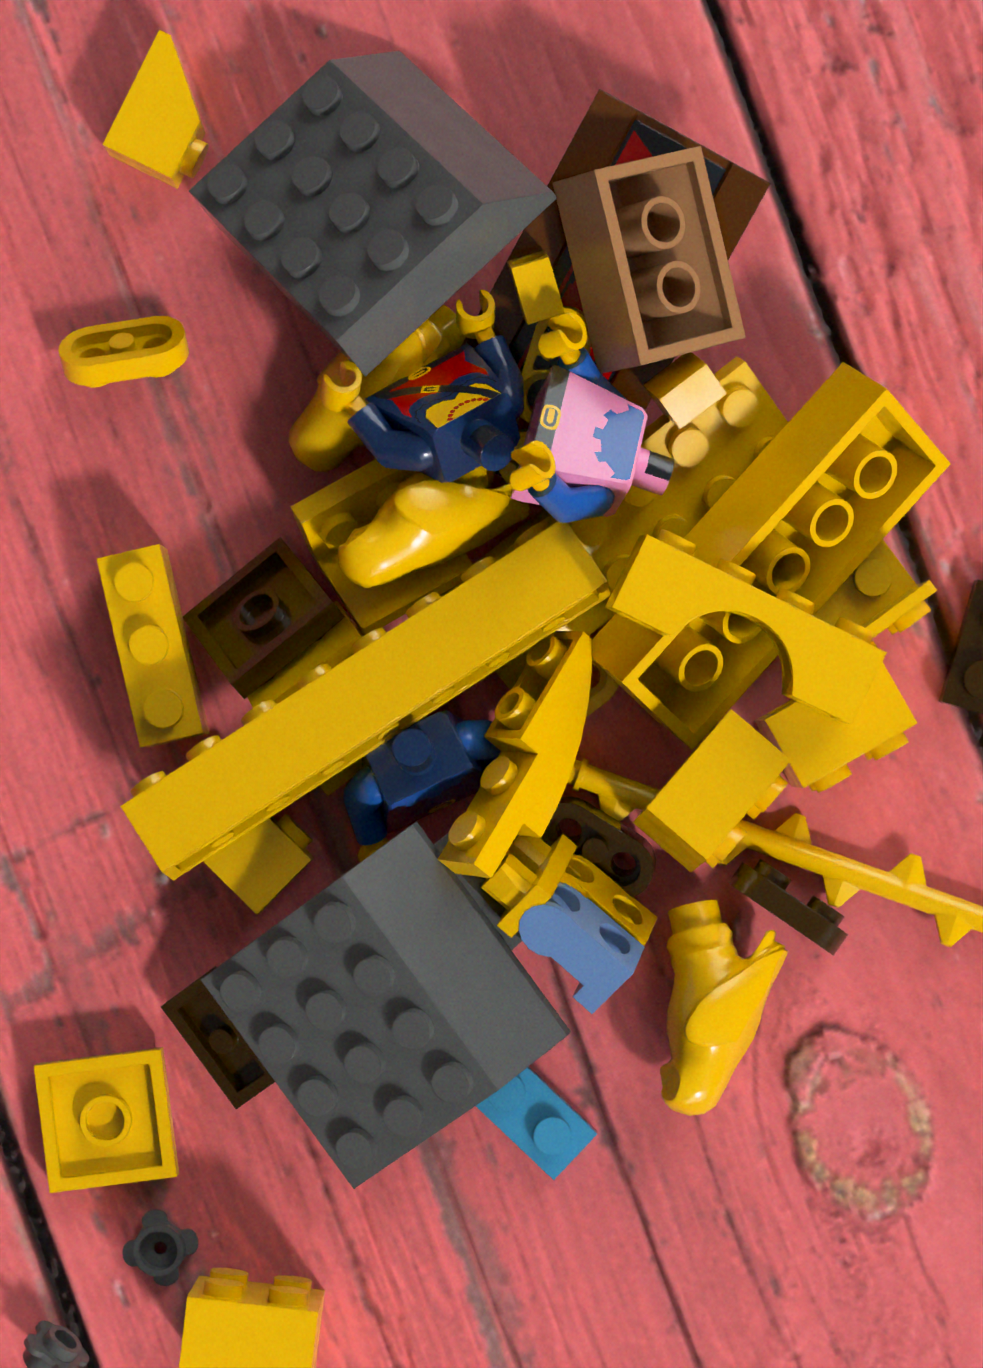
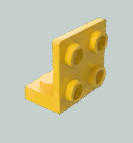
(352, 503)
(879, 595)

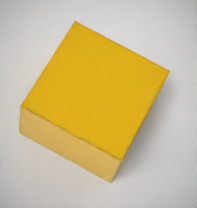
(536, 287)
(685, 389)

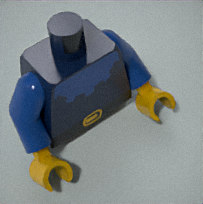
(416, 776)

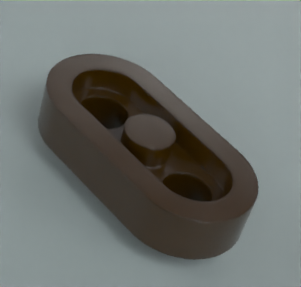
(602, 839)
(813, 920)

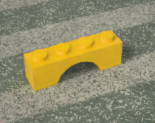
(820, 662)

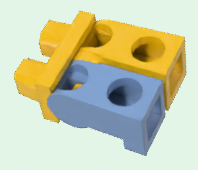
(571, 914)

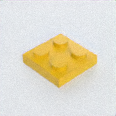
(106, 1120)

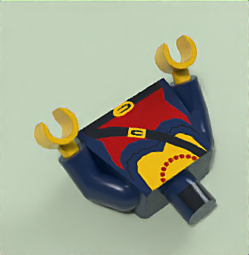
(444, 414)

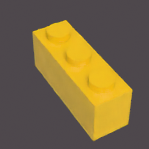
(153, 645)

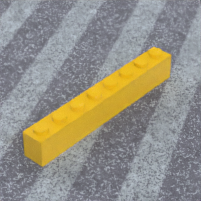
(365, 698)

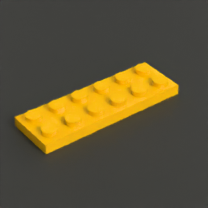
(707, 461)

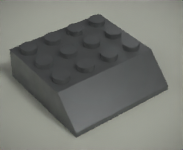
(370, 200)
(386, 1006)

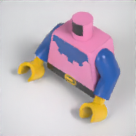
(582, 436)

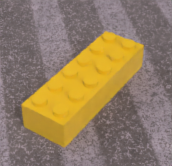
(796, 522)

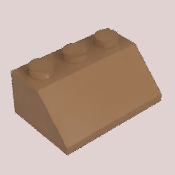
(649, 259)

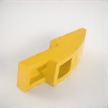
(538, 738)

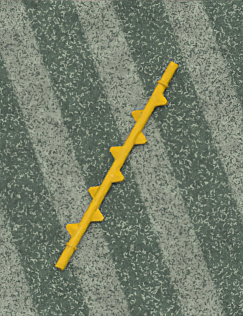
(793, 845)

